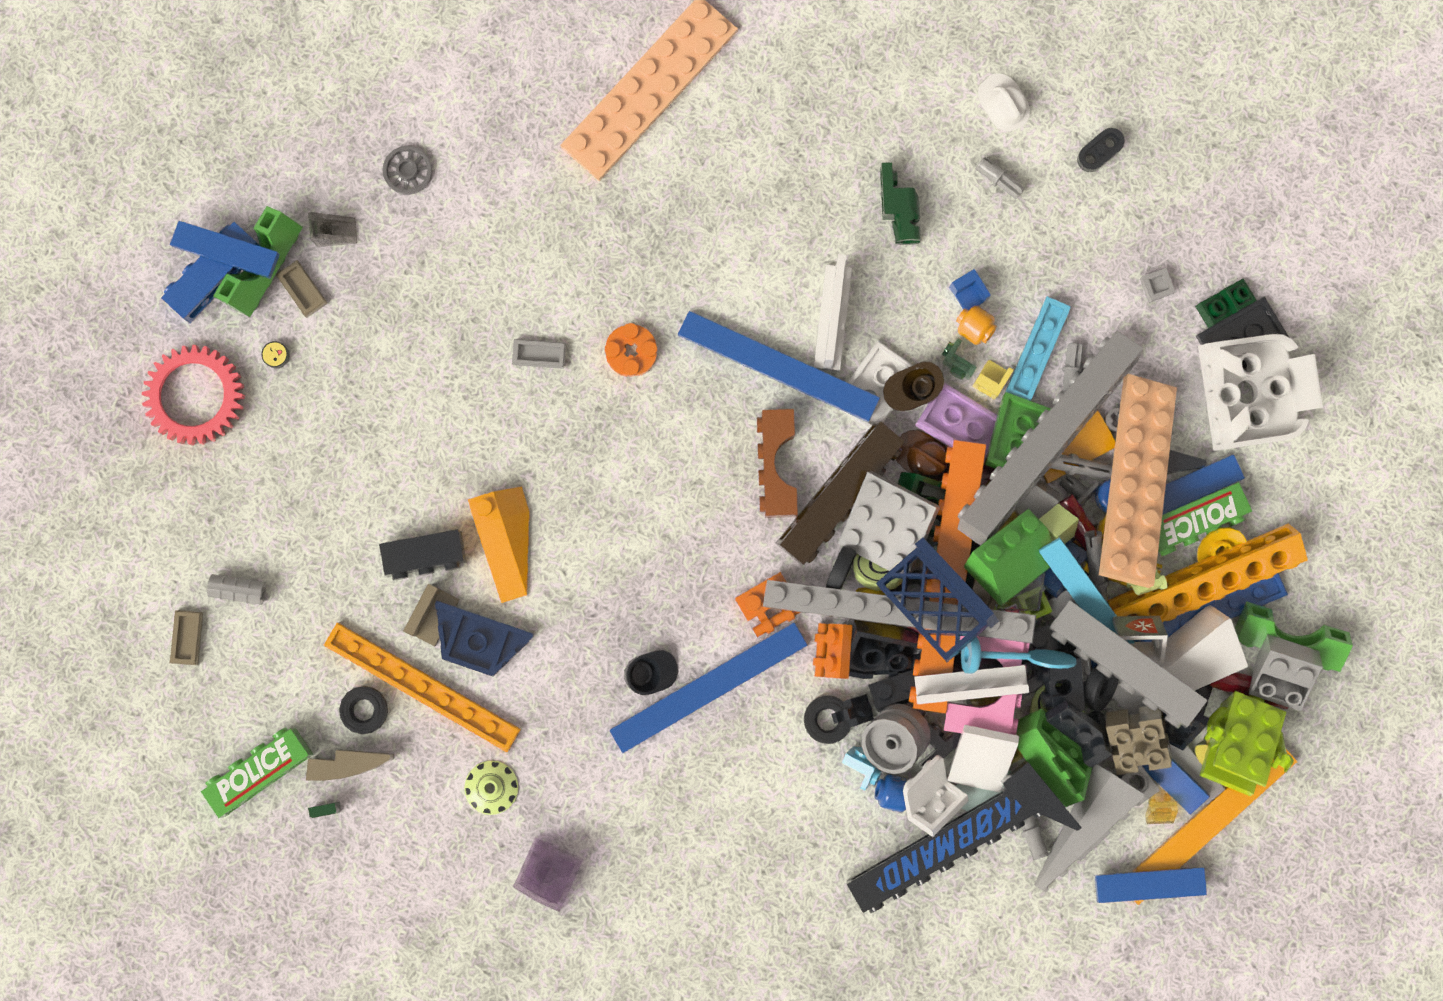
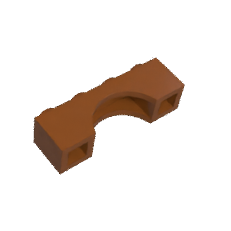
(776, 429)

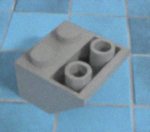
(1285, 672)

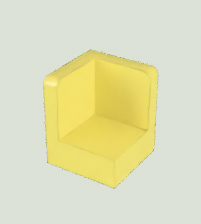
(992, 379)

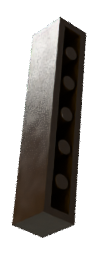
(839, 493)

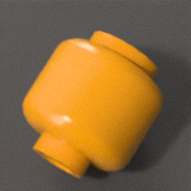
(976, 325)

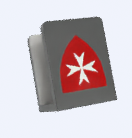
(1144, 629)

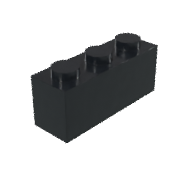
(423, 554)

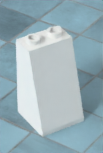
(1204, 650)

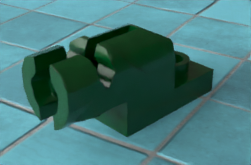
(900, 206)

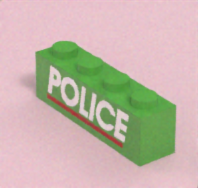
(1202, 516)
(257, 772)

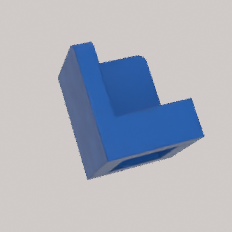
(970, 290)

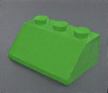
(1010, 558)

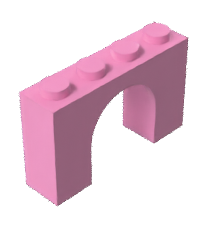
(999, 714)

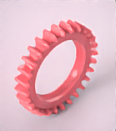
(226, 411)

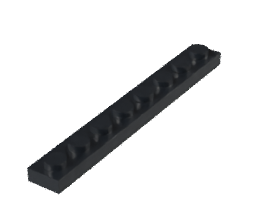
(897, 688)

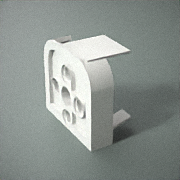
(1267, 363)

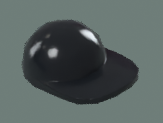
(651, 672)

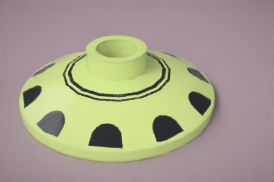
(505, 787)

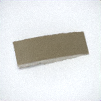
(346, 764)

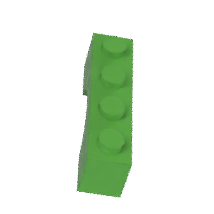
(246, 289)
(1331, 642)

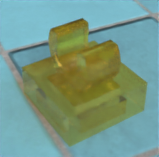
(1161, 812)

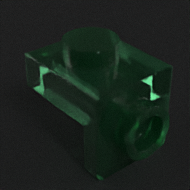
(959, 367)

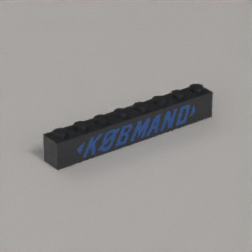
(929, 853)

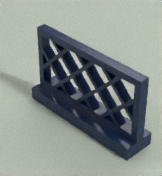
(954, 583)

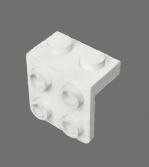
(931, 798)

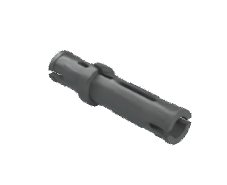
(1094, 551)

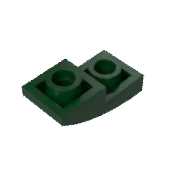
(1225, 303)

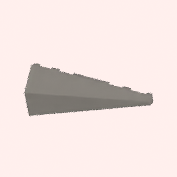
(1104, 805)

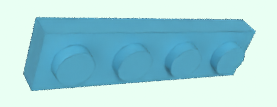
(1038, 348)

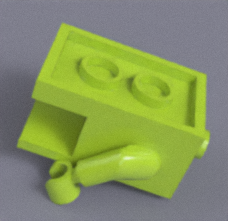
(1244, 742)

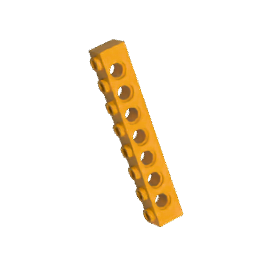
(1210, 571)

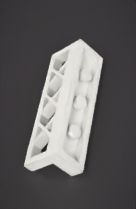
(970, 686)

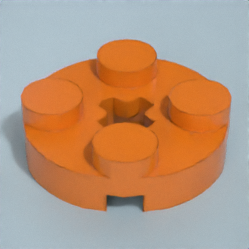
(630, 335)

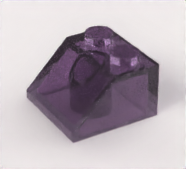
(548, 874)

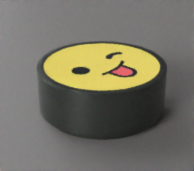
(275, 354)

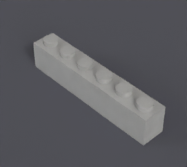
(1127, 664)

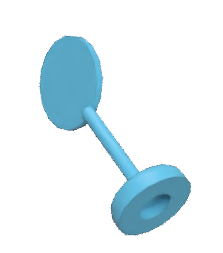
(972, 655)

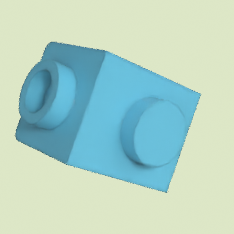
(857, 760)

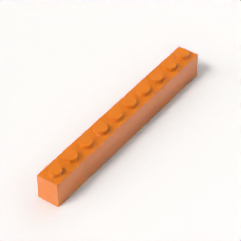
(954, 547)

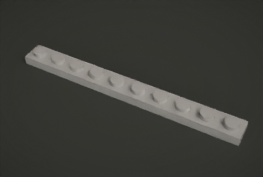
(881, 609)

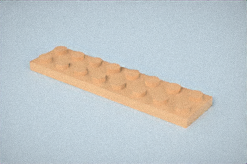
(649, 88)
(1138, 481)

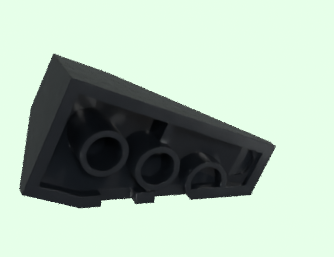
(881, 649)

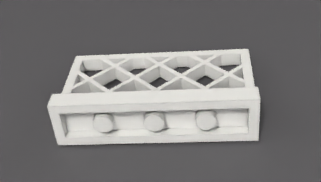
(833, 316)

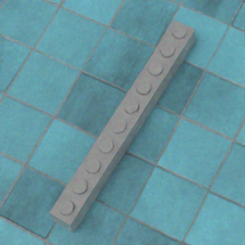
(1049, 439)

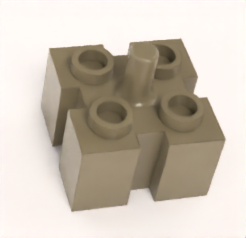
(1138, 740)

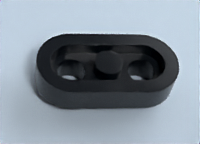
(1099, 150)

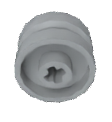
(896, 738)

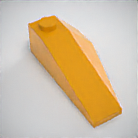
(504, 533)

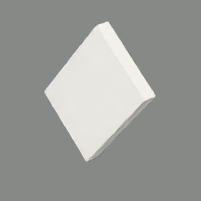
(872, 376)
(982, 758)

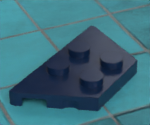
(477, 640)

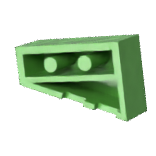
(1053, 757)

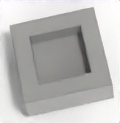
(1157, 285)

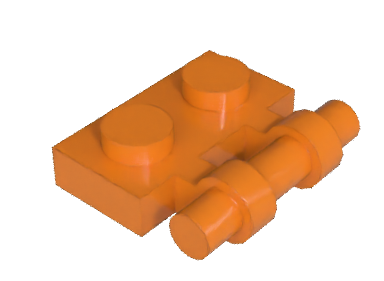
(752, 606)
(833, 650)

